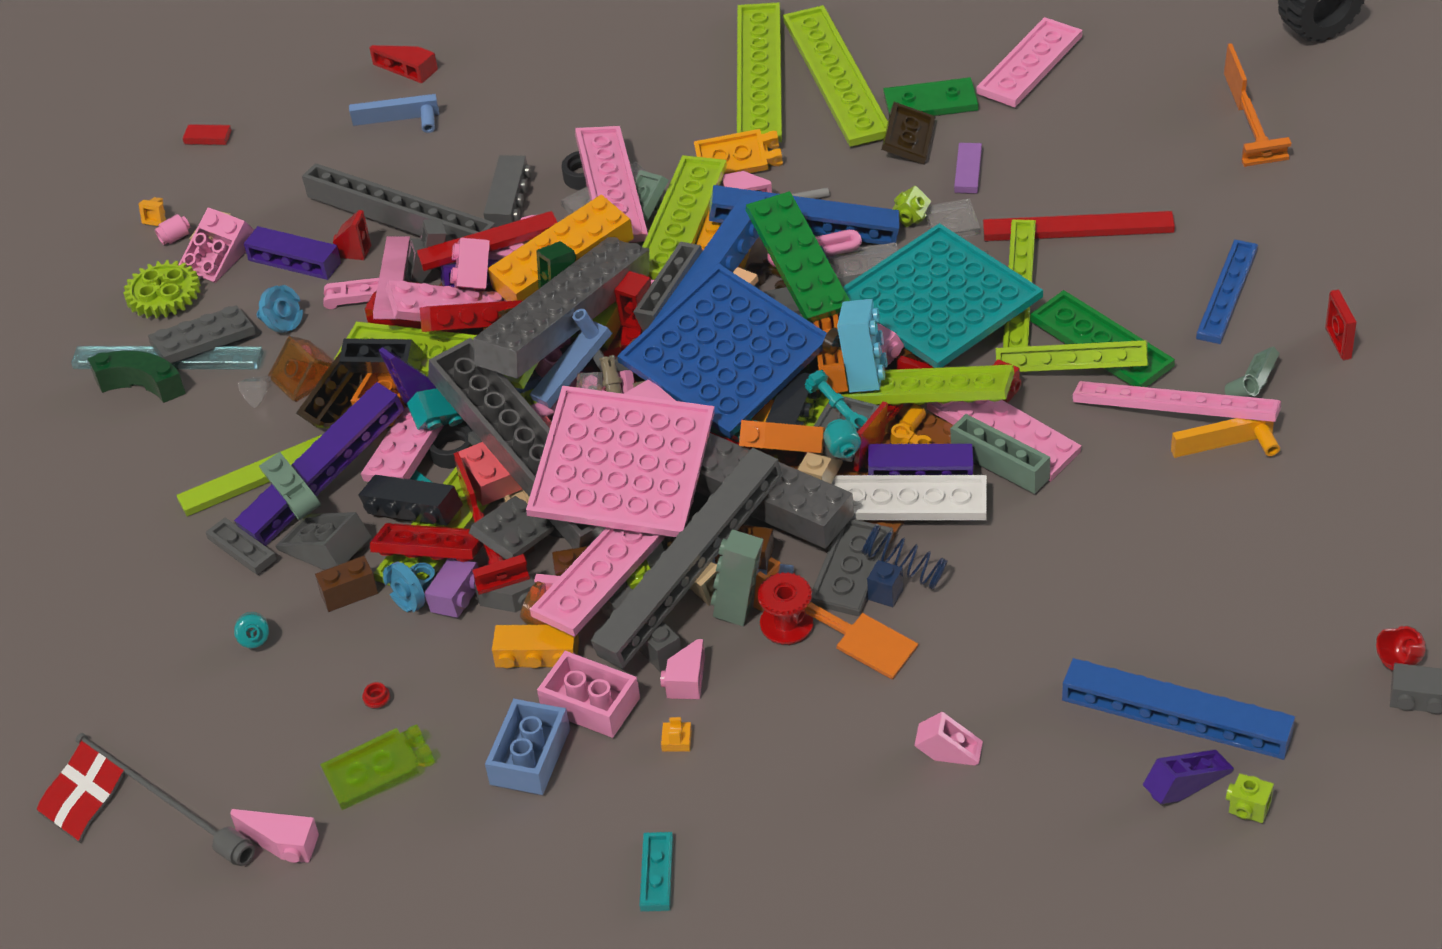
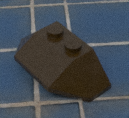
(331, 396)

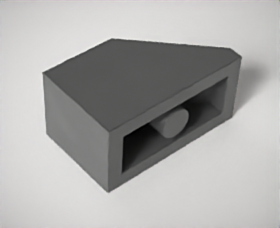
(506, 598)

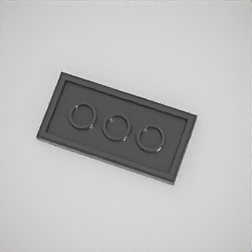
(845, 570)

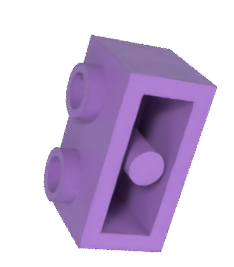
(451, 588)

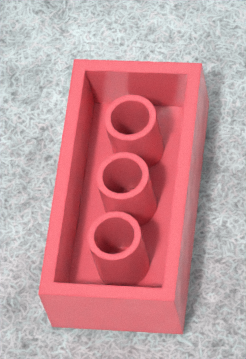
(487, 474)

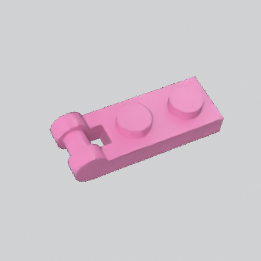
(349, 292)

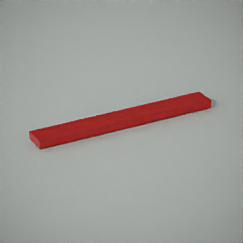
(1085, 225)

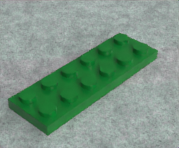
(797, 256)
(1079, 323)

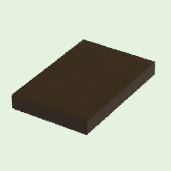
(908, 133)

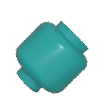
(841, 438)
(255, 621)

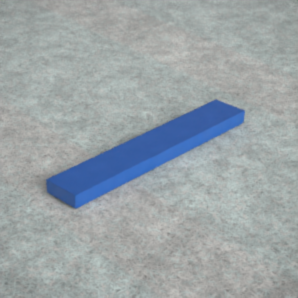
(1227, 292)

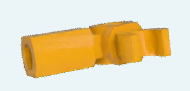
(905, 431)

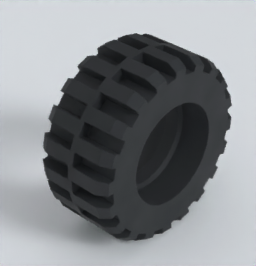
(1318, 20)

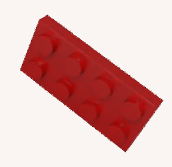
(425, 541)

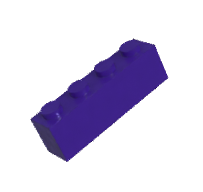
(292, 252)
(920, 459)

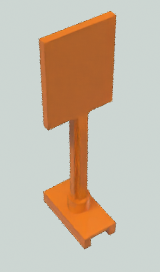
(1263, 149)
(864, 640)

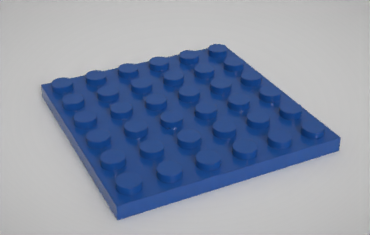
(724, 348)

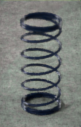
(941, 564)

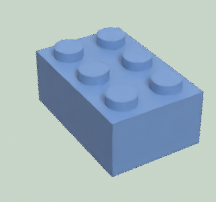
(527, 746)

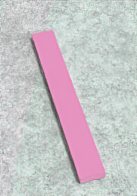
(392, 268)
(1177, 401)

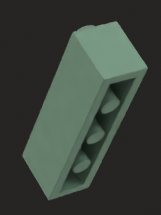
(1002, 453)
(737, 577)

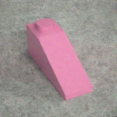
(283, 835)

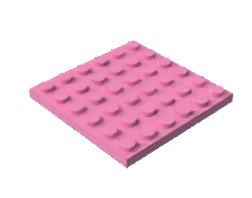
(621, 461)

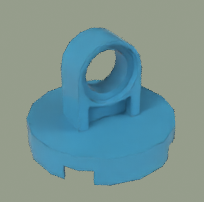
(280, 309)
(406, 587)

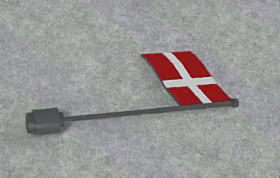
(90, 783)

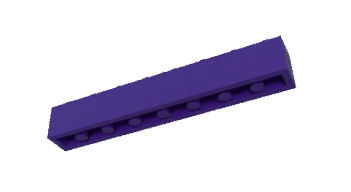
(324, 460)

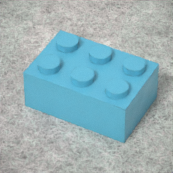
(862, 345)

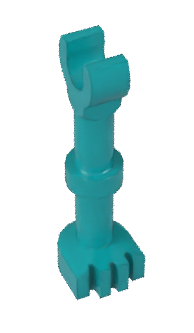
(817, 381)

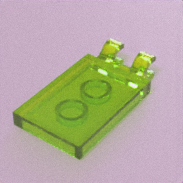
(377, 765)

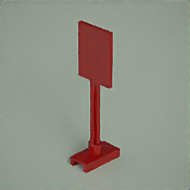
(874, 428)
(499, 571)

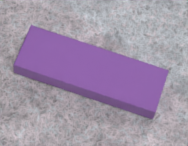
(968, 168)

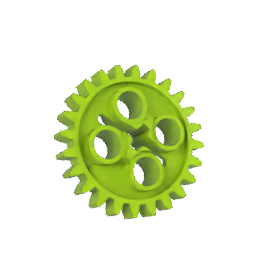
(162, 289)

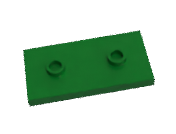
(935, 97)

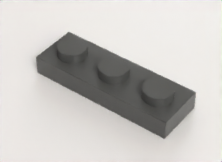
(241, 546)

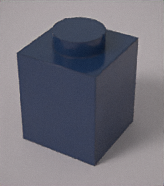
(885, 583)

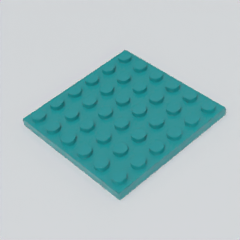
(943, 294)

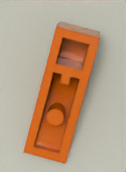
(781, 436)

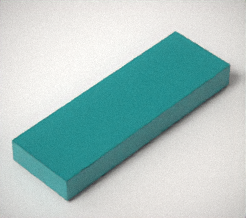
(656, 871)

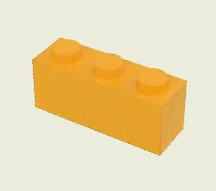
(530, 645)

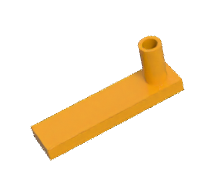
(1224, 434)

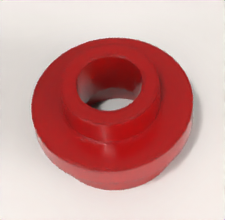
(376, 695)

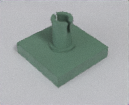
(649, 190)

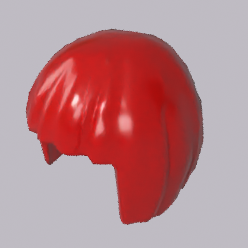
(1400, 646)

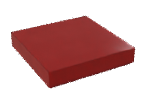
(1340, 324)

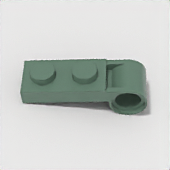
(1255, 376)
(290, 485)

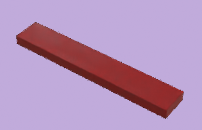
(499, 238)

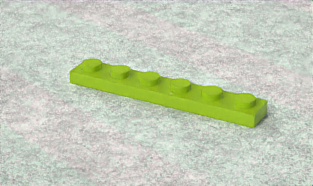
(1076, 356)

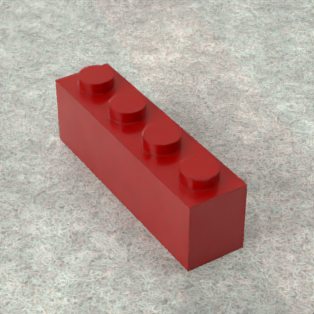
(462, 315)

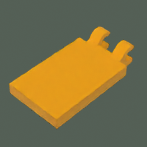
(742, 150)

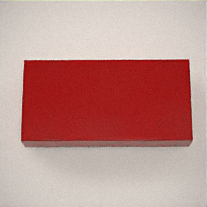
(207, 134)

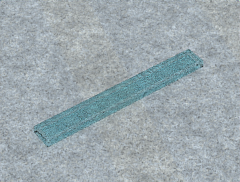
(212, 359)

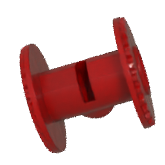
(784, 606)

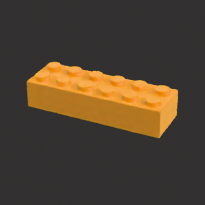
(517, 275)

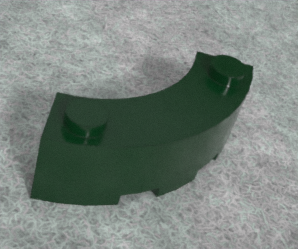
(140, 368)

